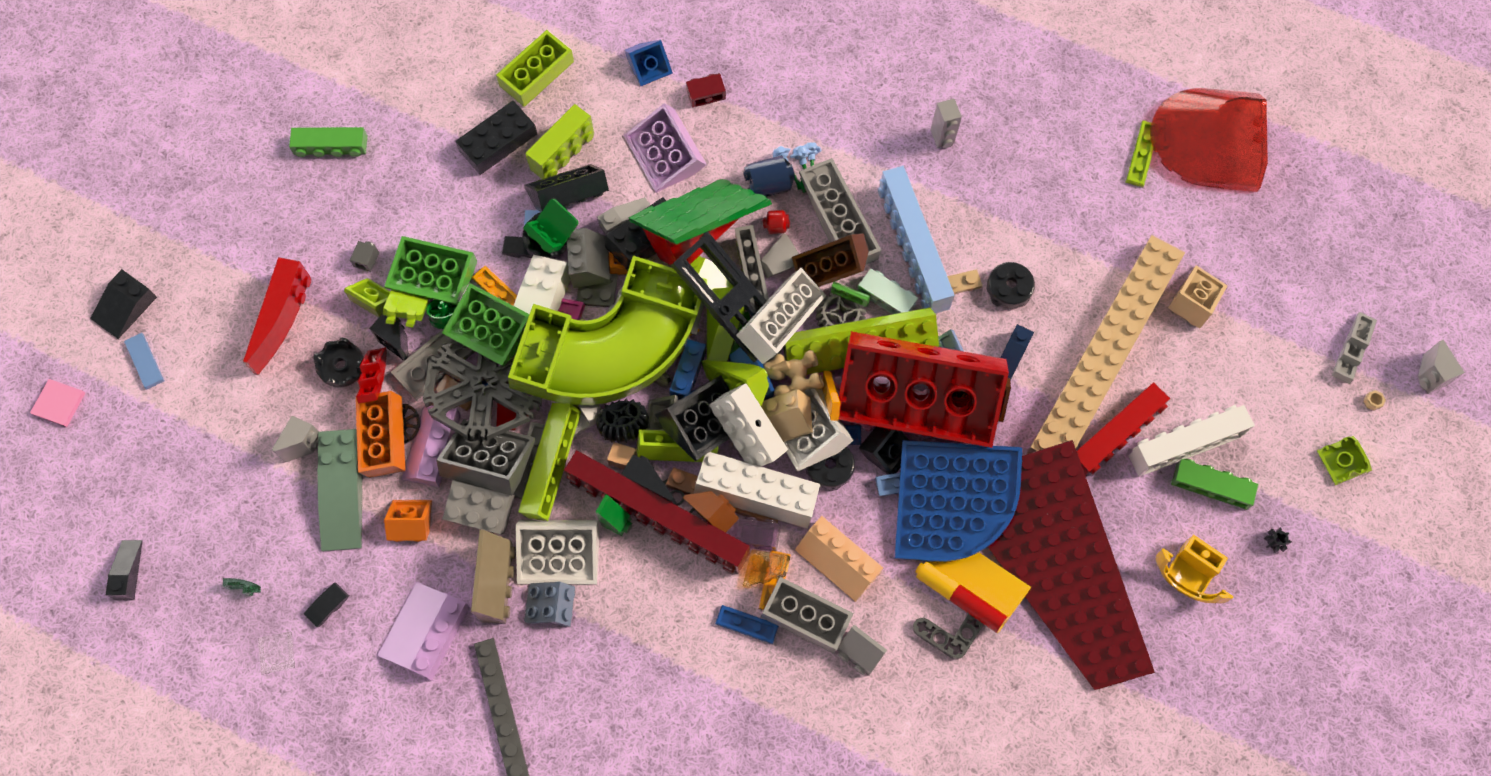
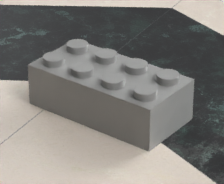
(807, 615)

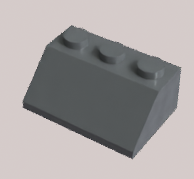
(587, 258)

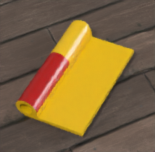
(976, 587)

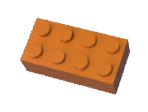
(380, 435)

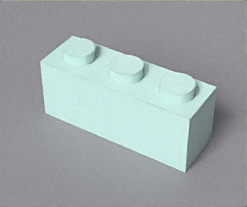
(887, 293)

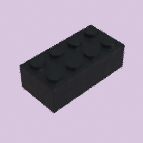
(496, 137)
(630, 241)

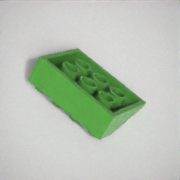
(431, 270)
(487, 325)

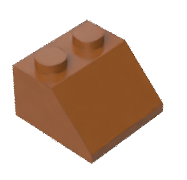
(713, 509)

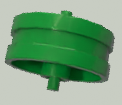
(442, 312)

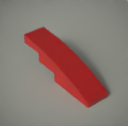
(372, 375)

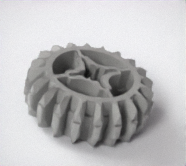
(823, 317)

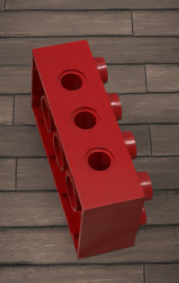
(929, 411)

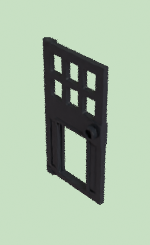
(734, 300)

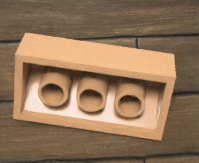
(838, 558)

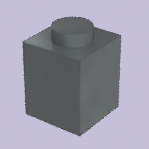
(364, 256)

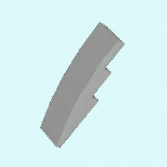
(1354, 348)

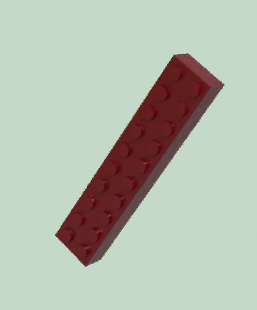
(658, 512)

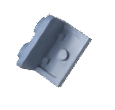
(550, 603)

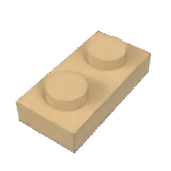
(965, 281)

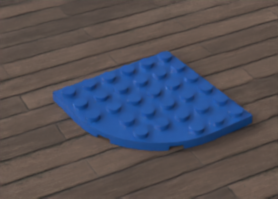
(954, 498)

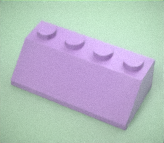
(426, 448)

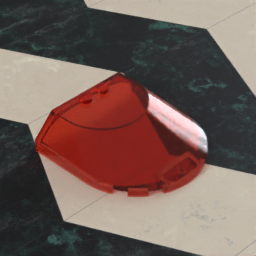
(1213, 137)

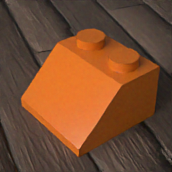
(408, 520)

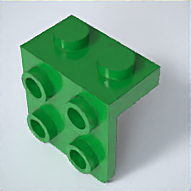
(552, 227)

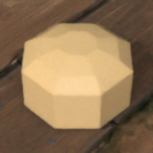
(1374, 400)

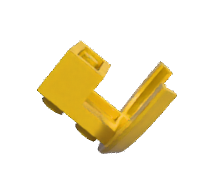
(1193, 570)

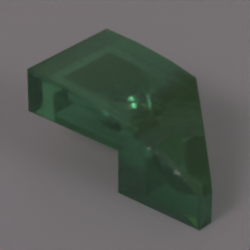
(247, 586)

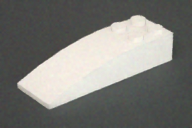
(543, 285)

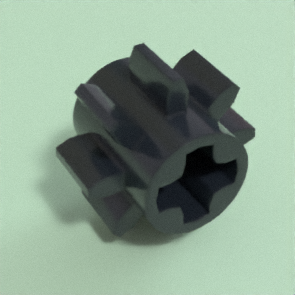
(1271, 540)

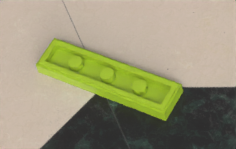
(1141, 157)

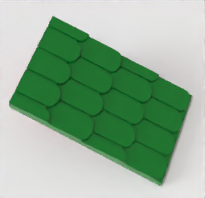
(683, 220)

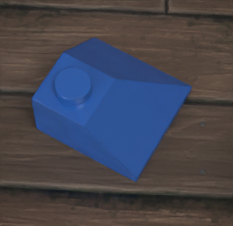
(648, 61)

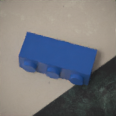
(688, 369)

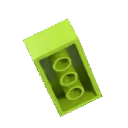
(535, 68)
(560, 143)

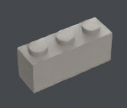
(946, 123)

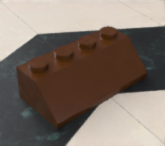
(834, 259)

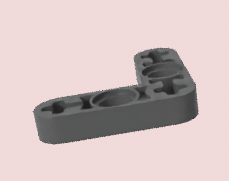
(958, 639)

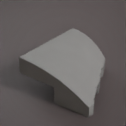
(779, 257)

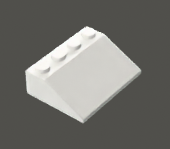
(825, 441)
(557, 551)

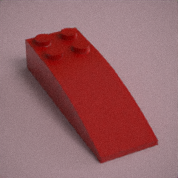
(277, 312)

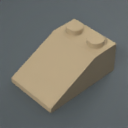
(1197, 297)

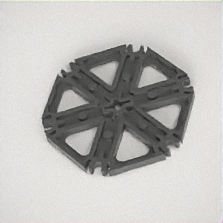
(473, 390)

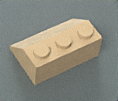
(789, 414)

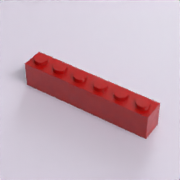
(1121, 427)

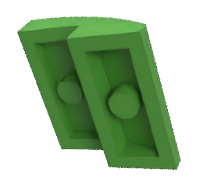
(850, 294)

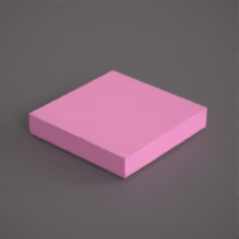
(57, 402)

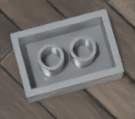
(478, 507)

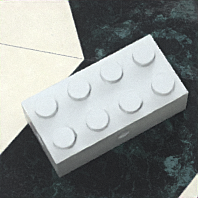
(748, 426)

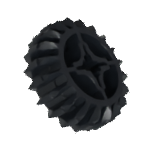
(622, 420)

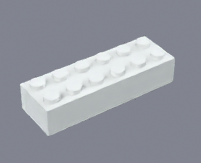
(781, 316)
(1191, 440)
(758, 489)

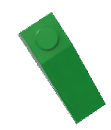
(613, 516)

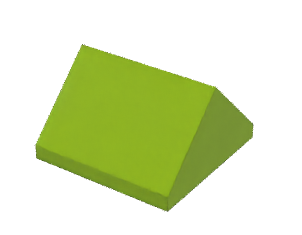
(368, 296)

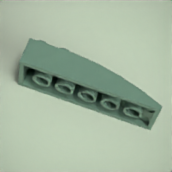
(339, 491)

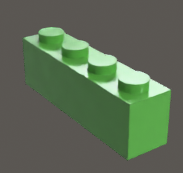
(328, 141)
(1214, 483)

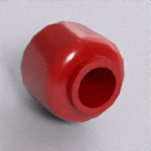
(776, 222)

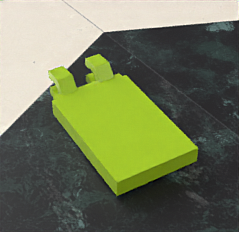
(405, 306)

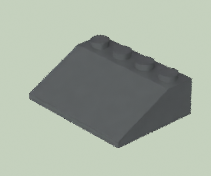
(486, 463)

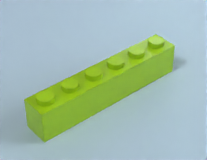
(549, 461)

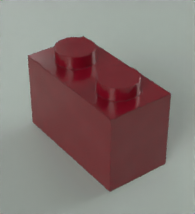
(706, 90)

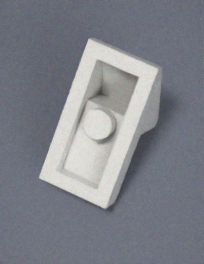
(587, 417)

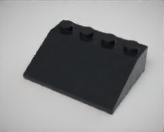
(692, 421)

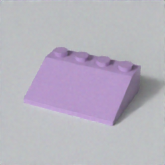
(664, 148)
(424, 630)

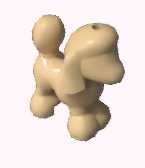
(796, 370)

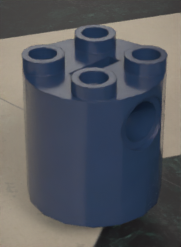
(769, 176)

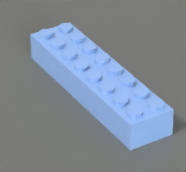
(915, 240)

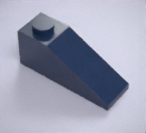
(1016, 347)

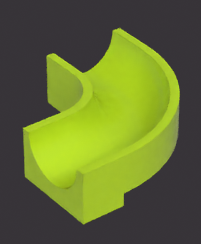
(610, 354)

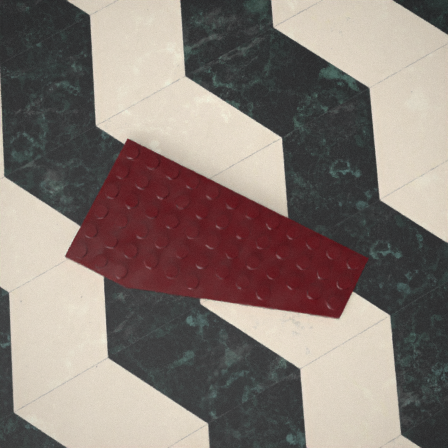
(1073, 577)

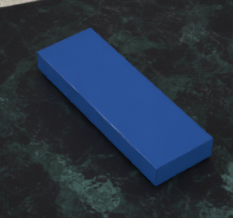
(746, 624)

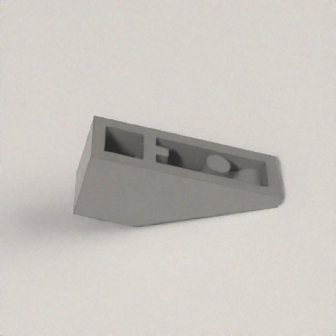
(619, 214)

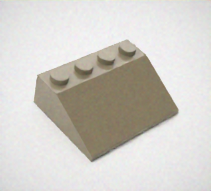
(493, 578)

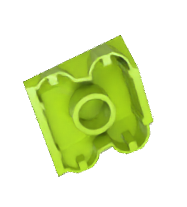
(1345, 460)

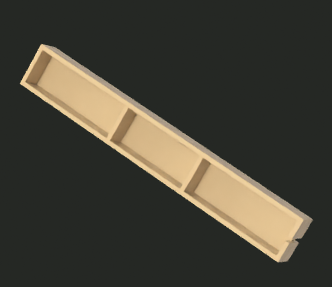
(1109, 346)

